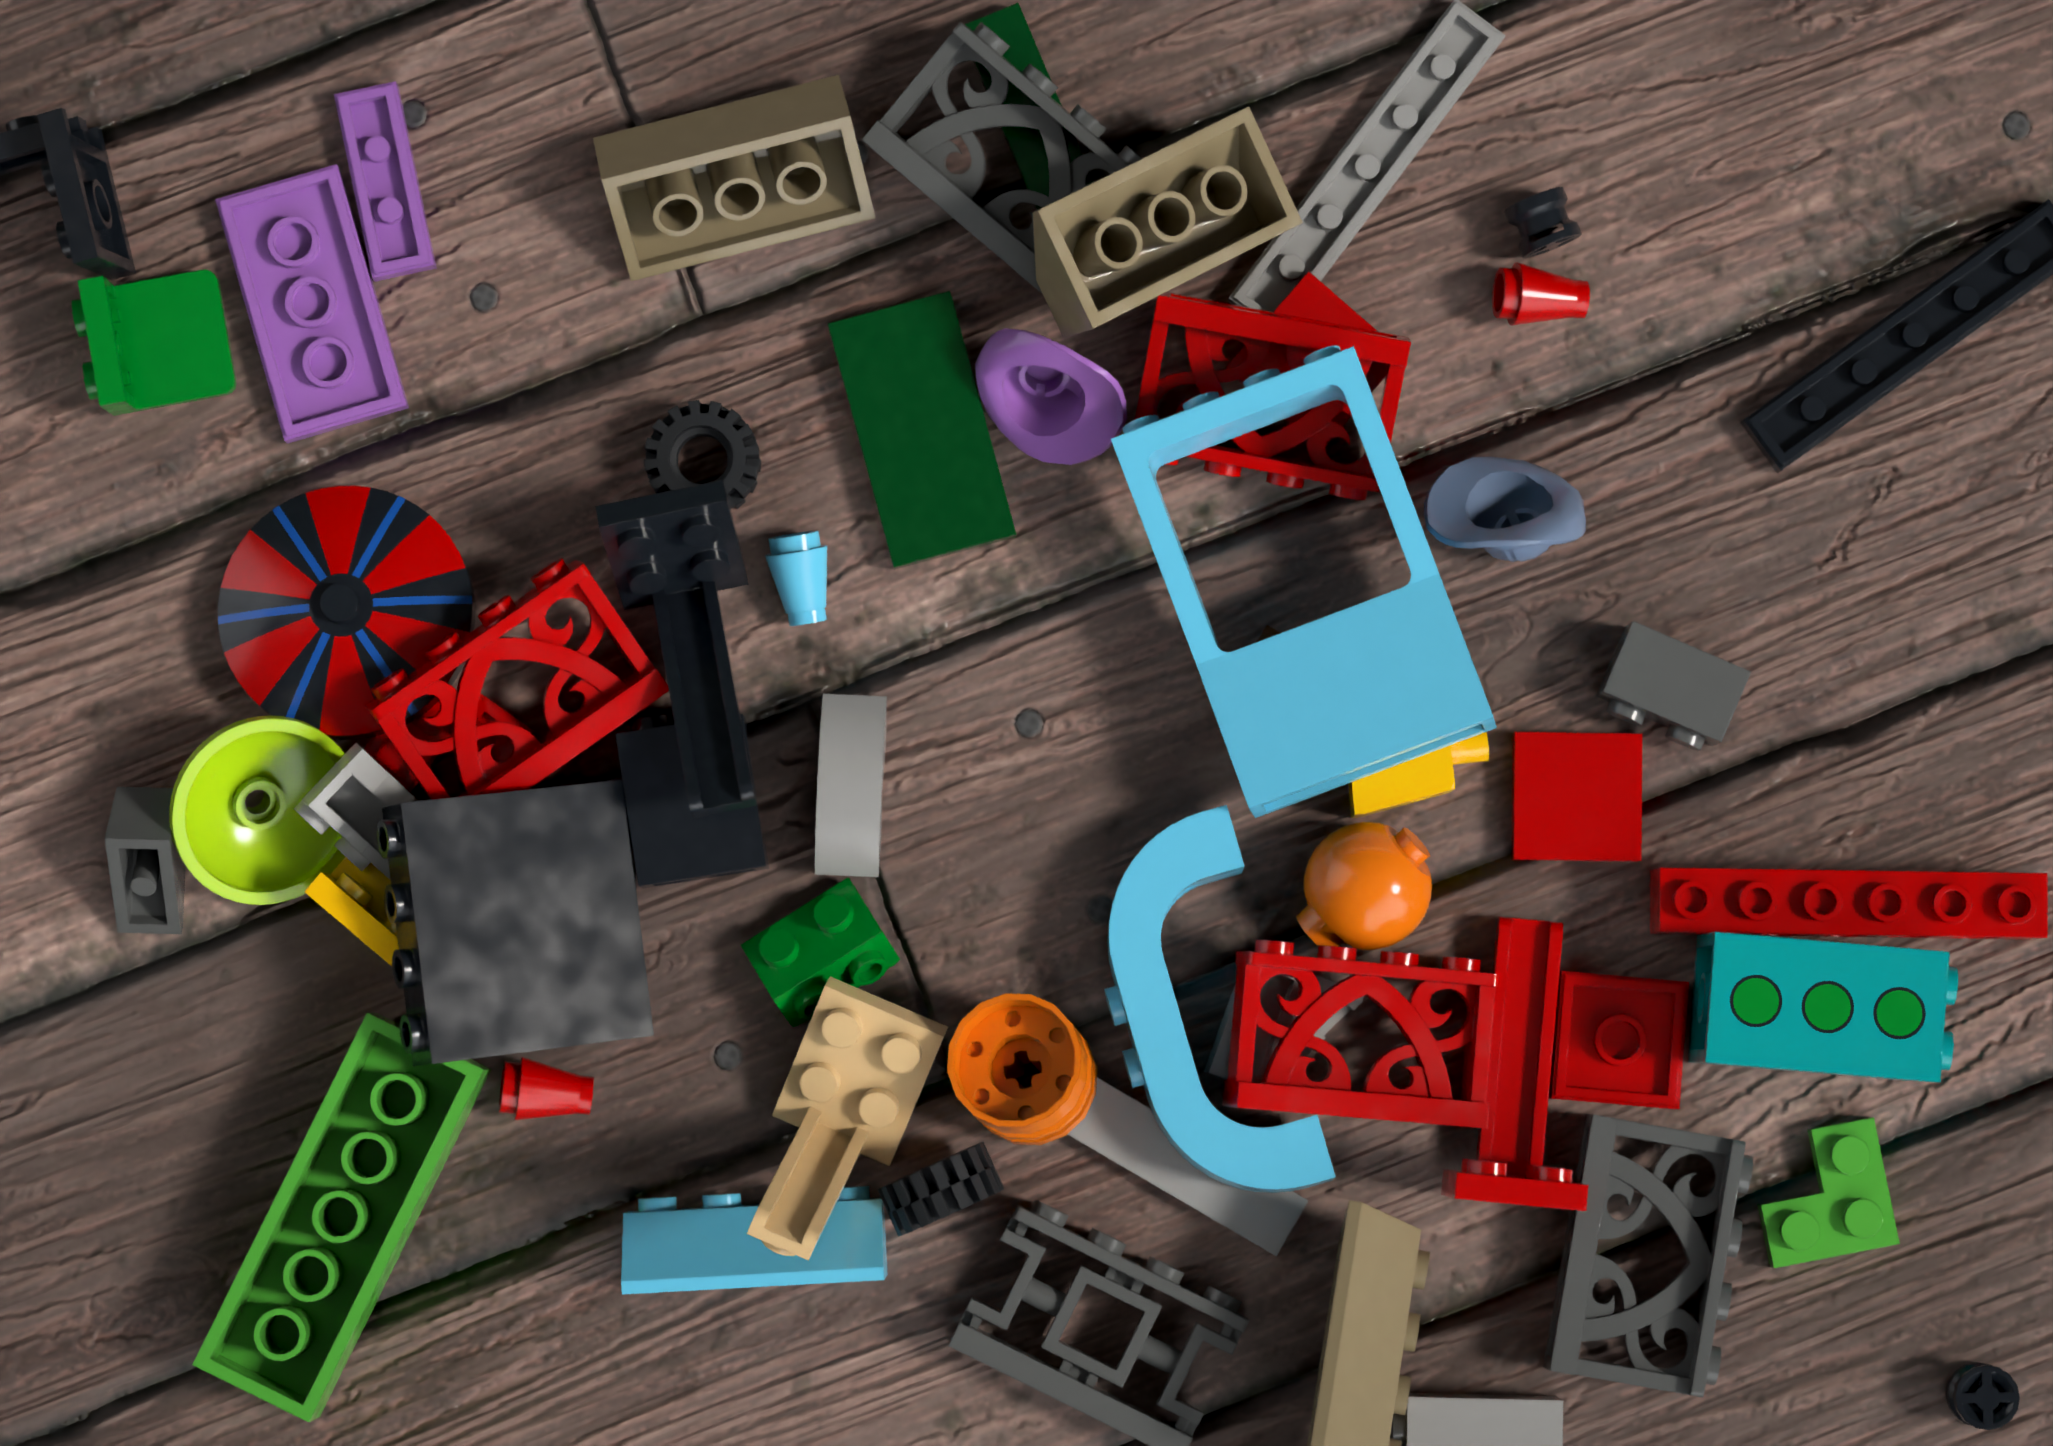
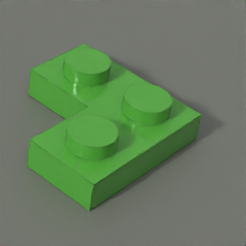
(1849, 1211)

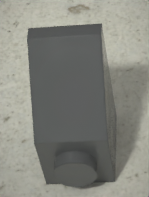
(144, 863)

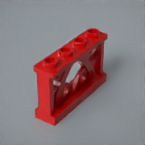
(1212, 324)
(606, 697)
(1285, 1078)

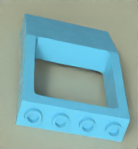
(1339, 690)

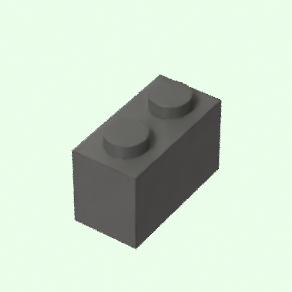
(1672, 686)

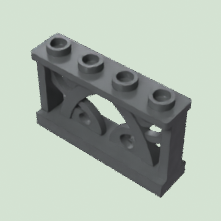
(925, 154)
(1576, 1313)

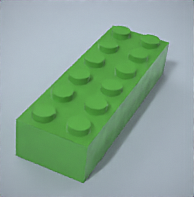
(339, 1221)

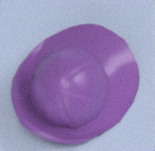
(1045, 420)

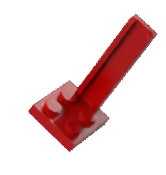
(1512, 1148)

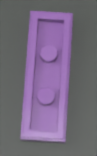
(385, 181)

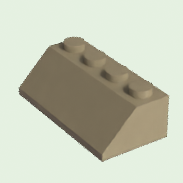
(734, 177)
(1159, 223)
(1368, 1330)

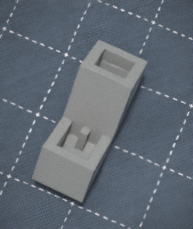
(850, 785)

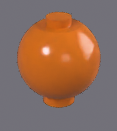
(1366, 887)

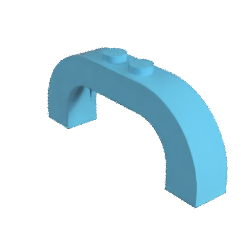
(1241, 1156)

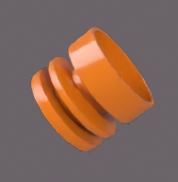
(993, 1050)

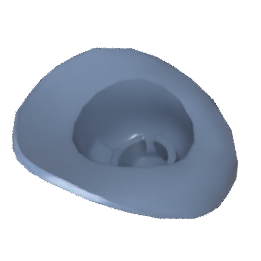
(1490, 498)

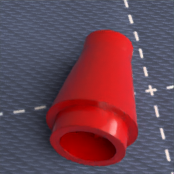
(1536, 295)
(541, 1090)

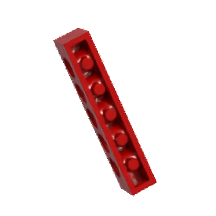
(1849, 903)

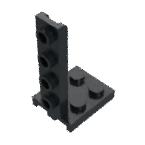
(81, 178)
(678, 555)

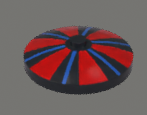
(338, 599)

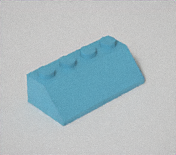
(711, 1247)

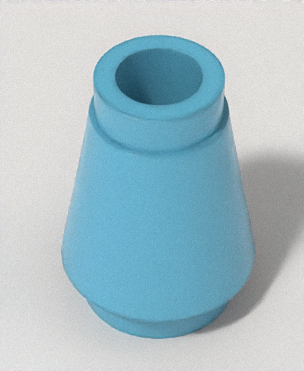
(800, 575)

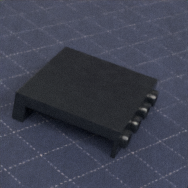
(515, 922)

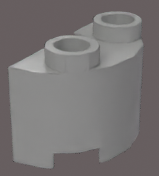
(352, 804)

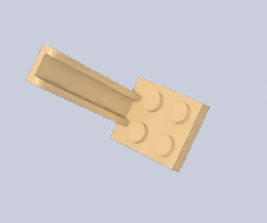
(849, 1098)

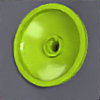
(260, 850)

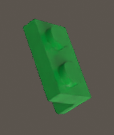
(820, 940)

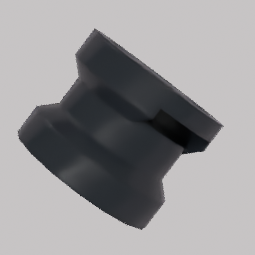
(1540, 216)
(1995, 1397)

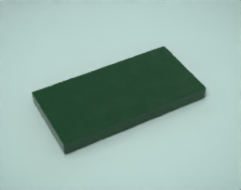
(922, 430)

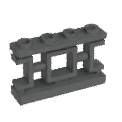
(1078, 1372)

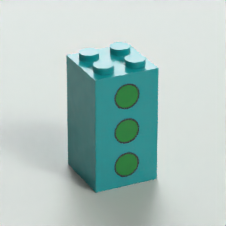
(1821, 1007)

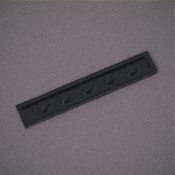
(1905, 341)

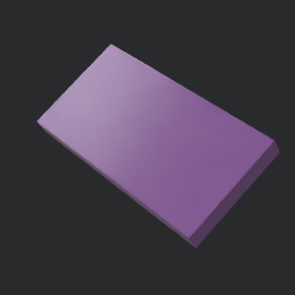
(312, 303)

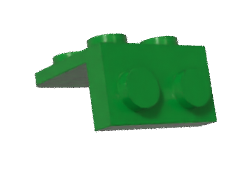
(154, 341)

